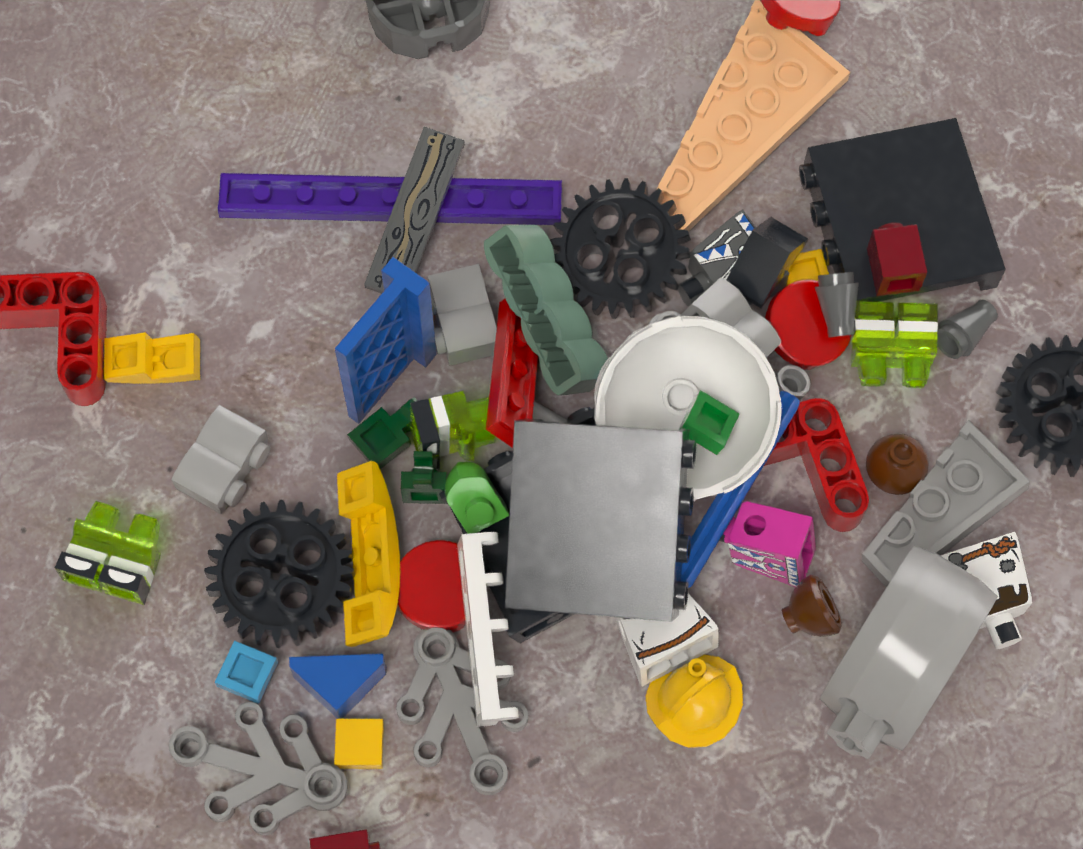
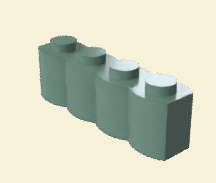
(544, 301)

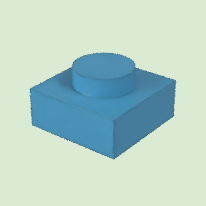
(246, 672)

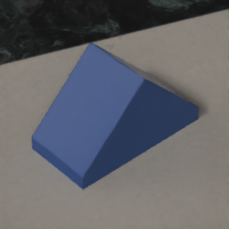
(338, 680)

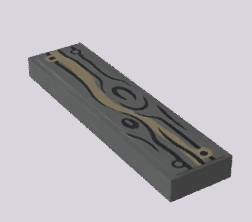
(417, 204)

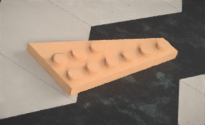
(752, 106)

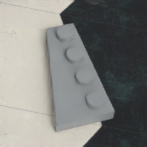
(952, 501)

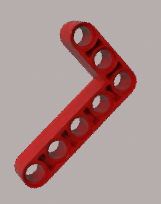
(71, 320)
(821, 445)

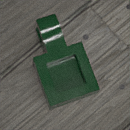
(383, 436)
(423, 482)

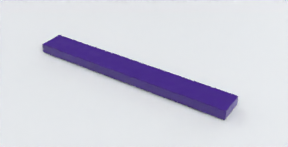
(374, 198)

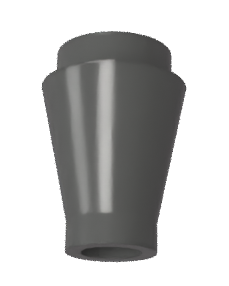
(838, 302)
(963, 331)

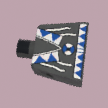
(717, 256)

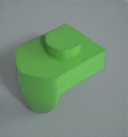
(473, 497)

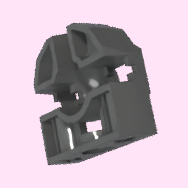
(402, 27)

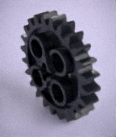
(656, 258)
(1055, 371)
(266, 610)

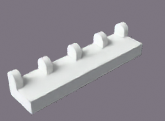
(480, 629)

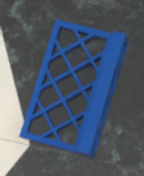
(386, 339)

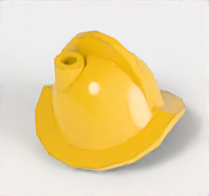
(696, 701)

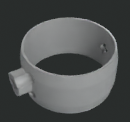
(905, 653)

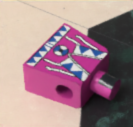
(771, 542)

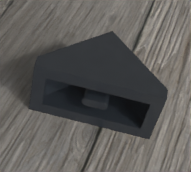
(765, 260)

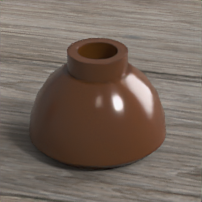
(897, 463)
(812, 609)

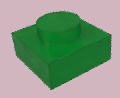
(709, 422)

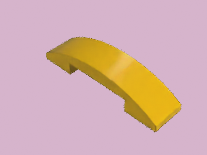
(375, 553)

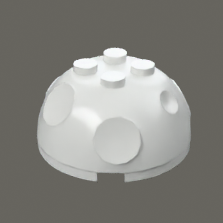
(664, 368)

